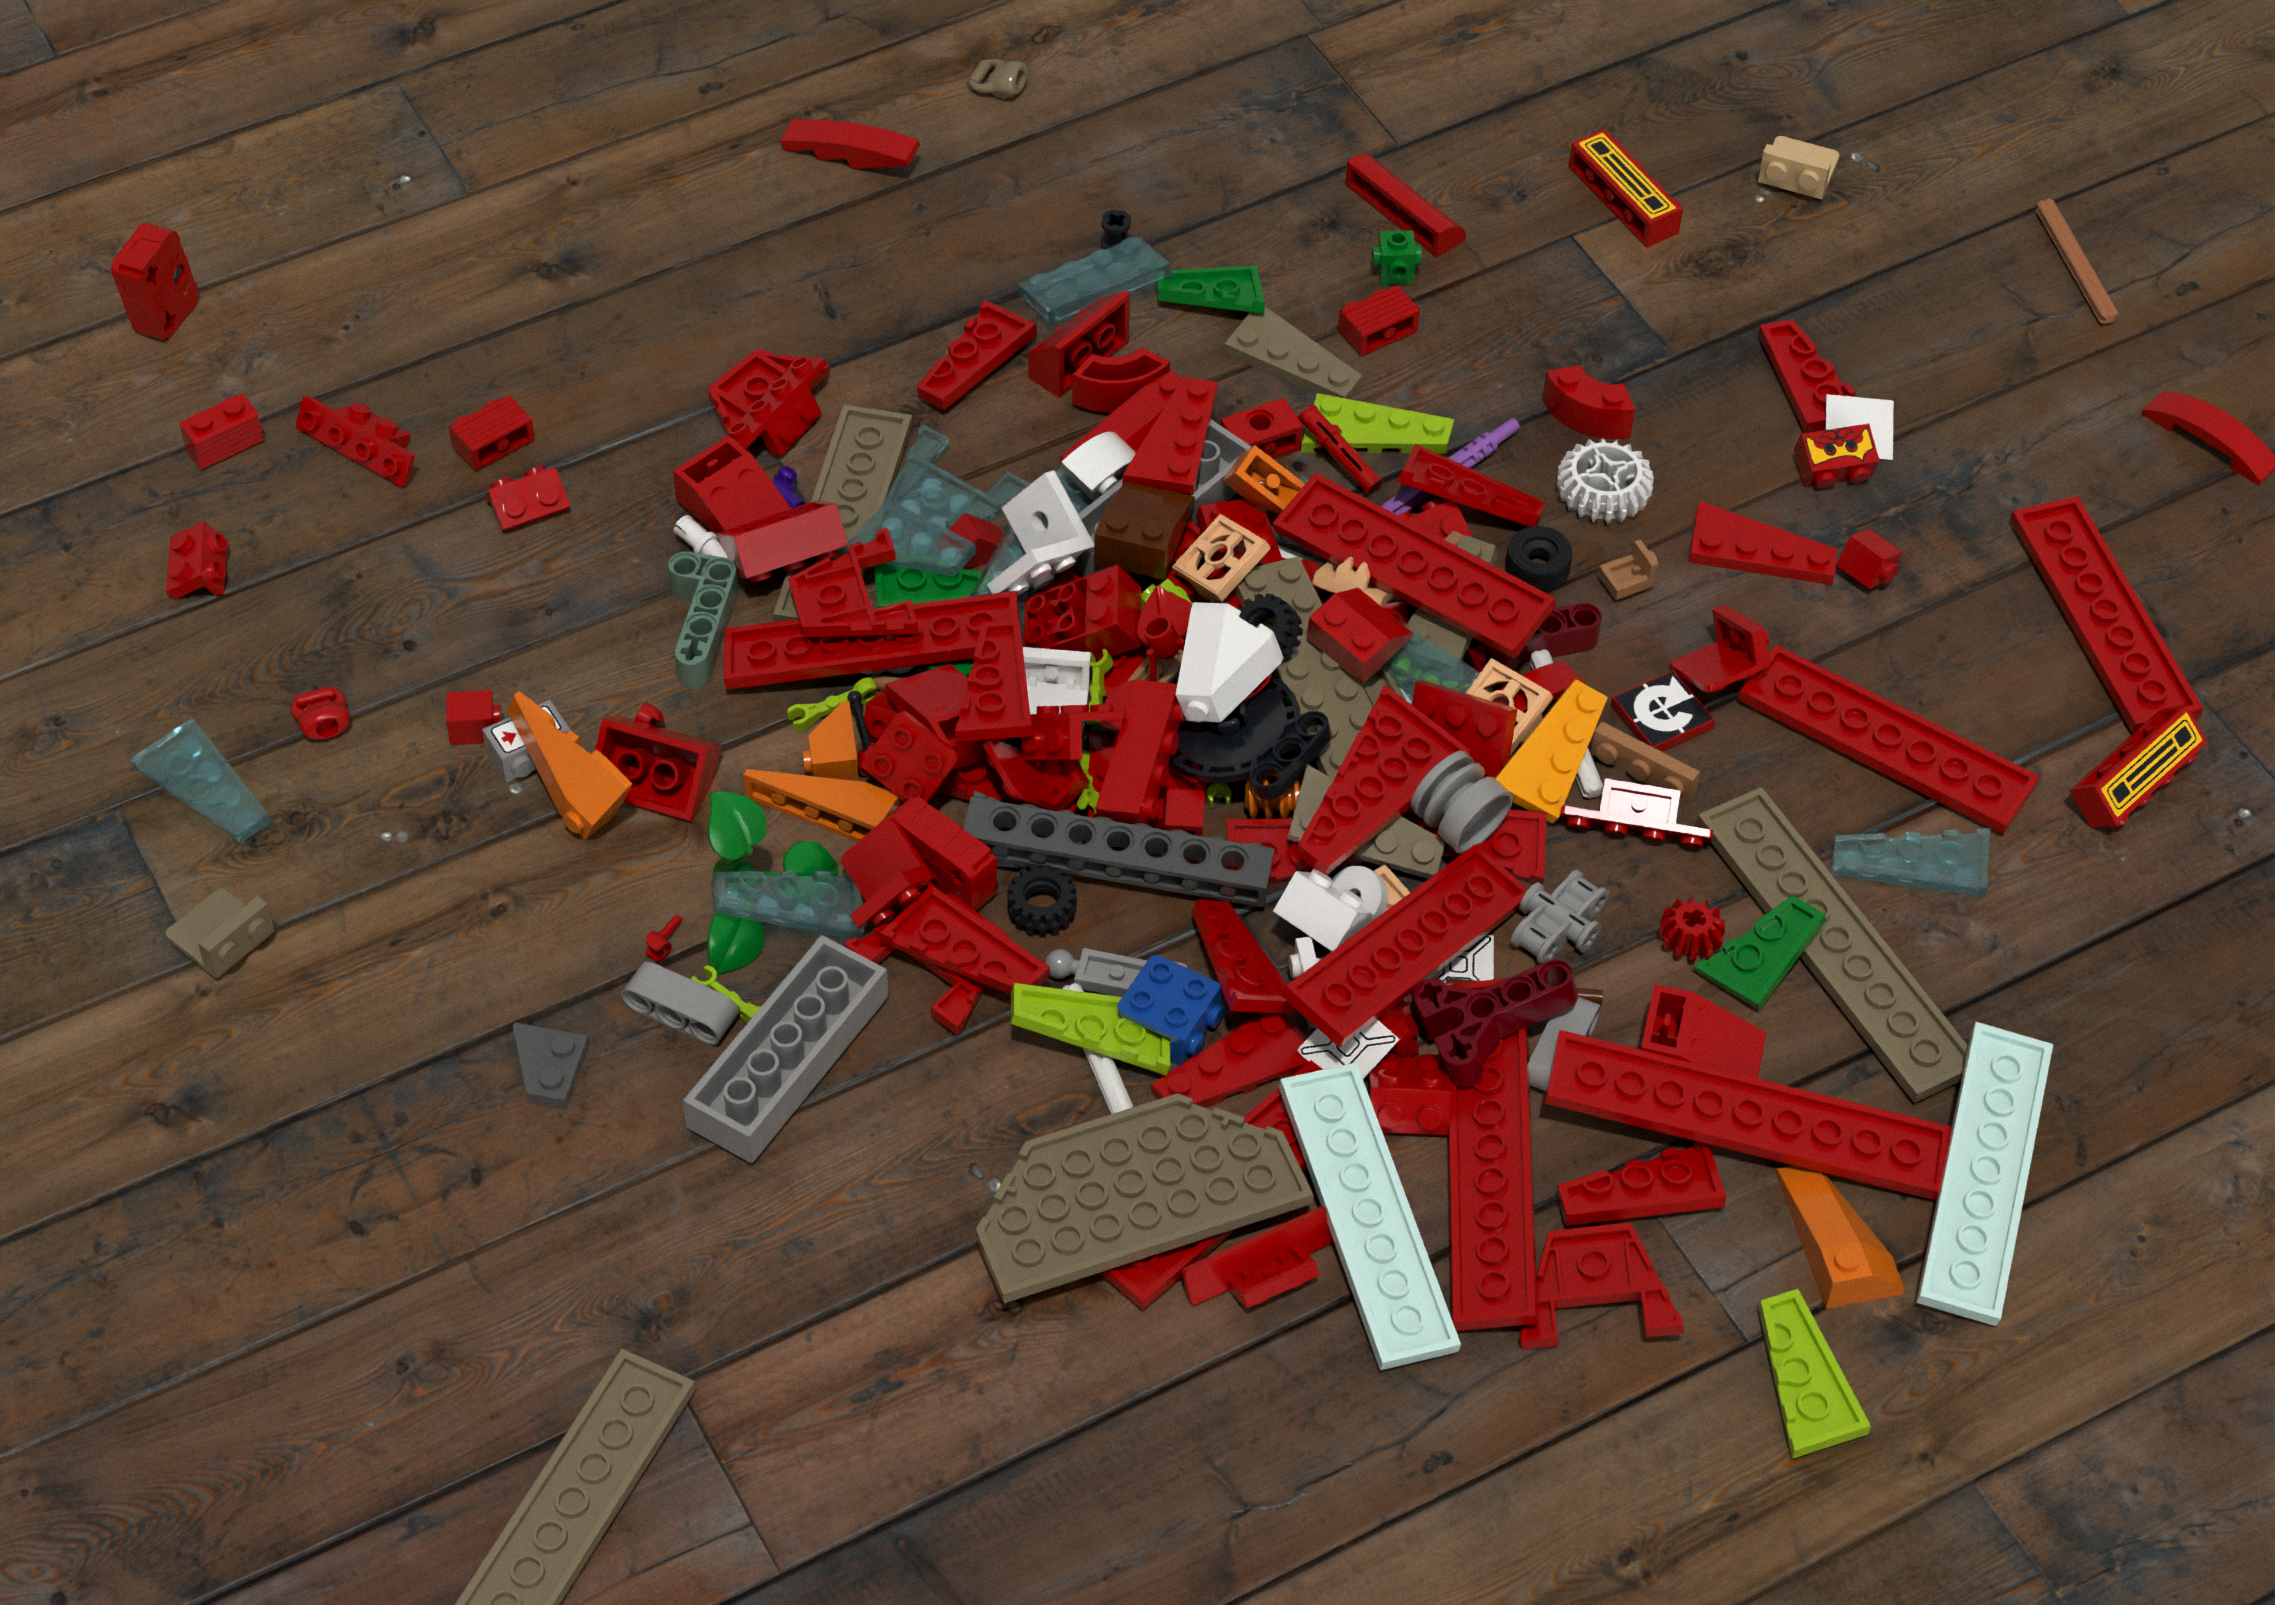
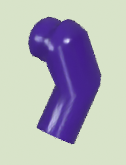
(786, 486)

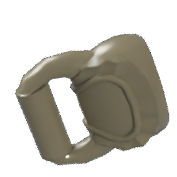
(1004, 82)

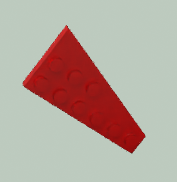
(1375, 780)

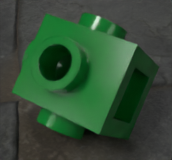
(1396, 257)

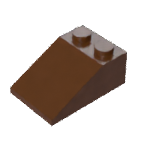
(1142, 529)

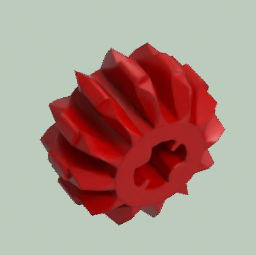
(1691, 929)

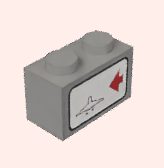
(507, 749)

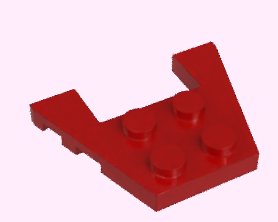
(1254, 519)
(834, 597)
(958, 1002)
(1597, 1268)

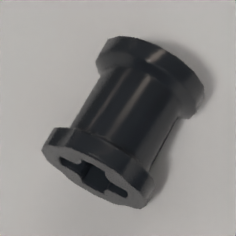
(1115, 227)

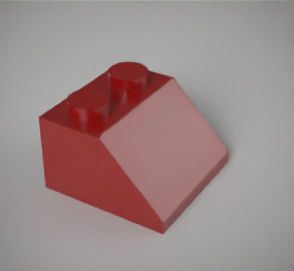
(1356, 633)

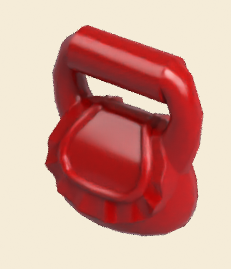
(321, 715)

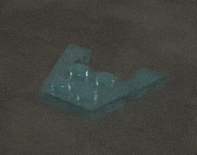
(941, 496)

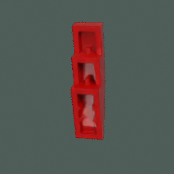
(858, 143)

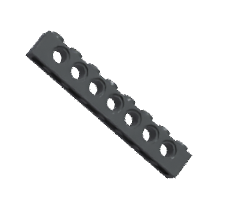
(1129, 866)

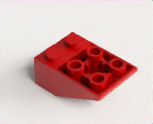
(726, 487)
(1086, 614)
(936, 702)
(1701, 1032)

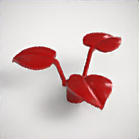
(1160, 628)

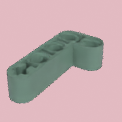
(713, 591)

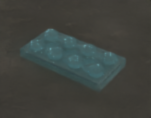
(1101, 274)

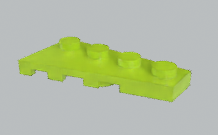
(1381, 426)
(1090, 1023)
(1809, 1383)

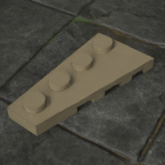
(1289, 354)
(1397, 846)

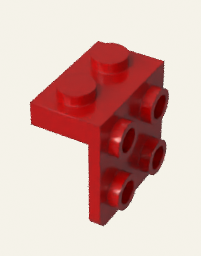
(1735, 656)
(1060, 734)
(910, 759)
(1039, 782)
(885, 872)
(1411, 1094)

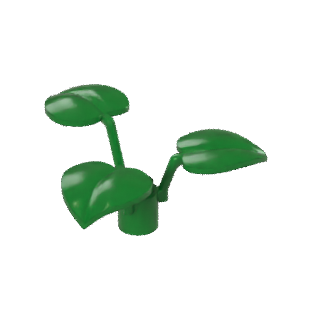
(732, 828)

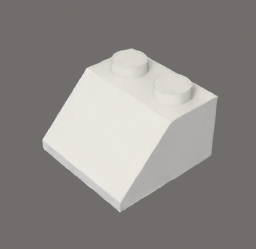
(1321, 909)

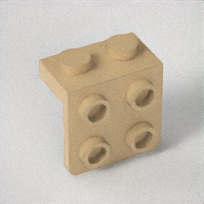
(1798, 166)

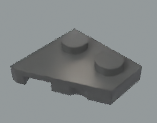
(549, 1062)

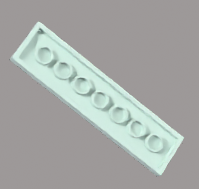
(1985, 1174)
(1369, 1216)

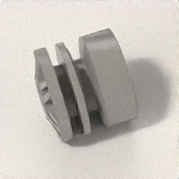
(1461, 801)

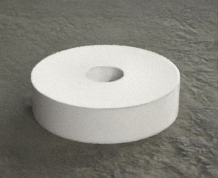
(1368, 883)

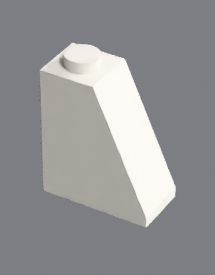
(1222, 661)

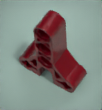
(1563, 633)
(1475, 1020)

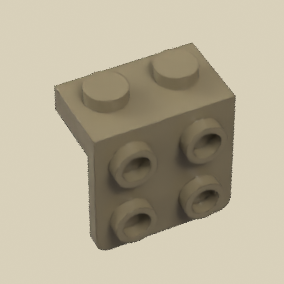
(221, 930)

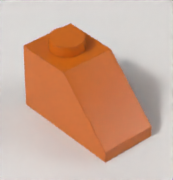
(1262, 480)
(833, 747)

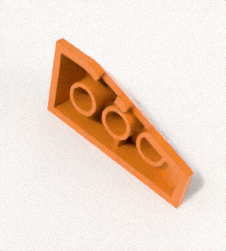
(581, 784)
(1838, 1244)

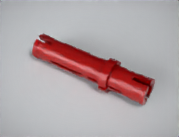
(1331, 434)

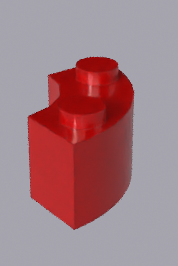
(1108, 382)
(1588, 404)

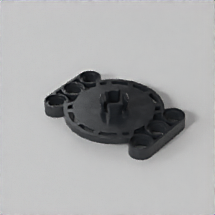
(1230, 754)

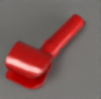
(658, 946)

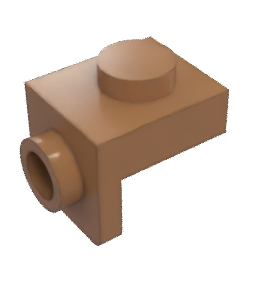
(1631, 572)

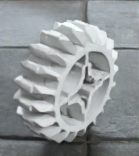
(1605, 481)

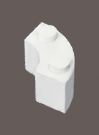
(1098, 463)

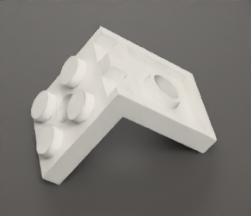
(1047, 549)

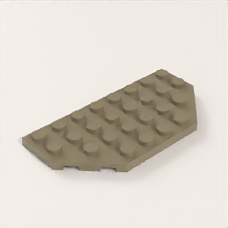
(1132, 1191)

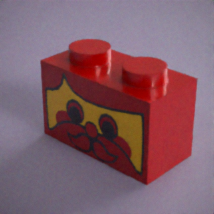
(1836, 456)

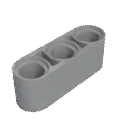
(680, 1003)
(1578, 1019)

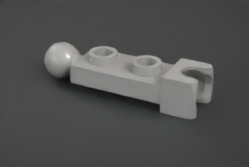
(1097, 970)

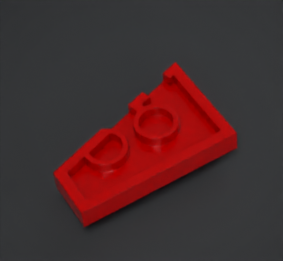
(1474, 721)

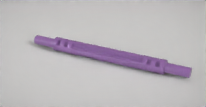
(1467, 456)

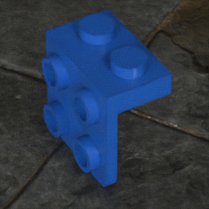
(1174, 1005)

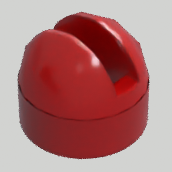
(649, 714)

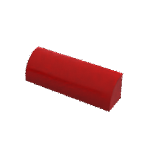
(1402, 205)

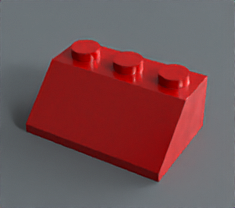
(1095, 329)
(784, 540)
(665, 767)

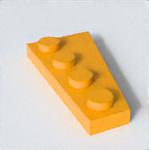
(1552, 753)

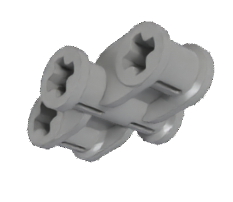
(1560, 917)

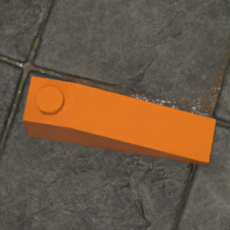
(830, 803)

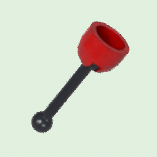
(855, 699)

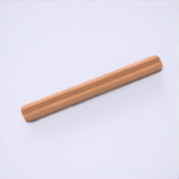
(2077, 261)

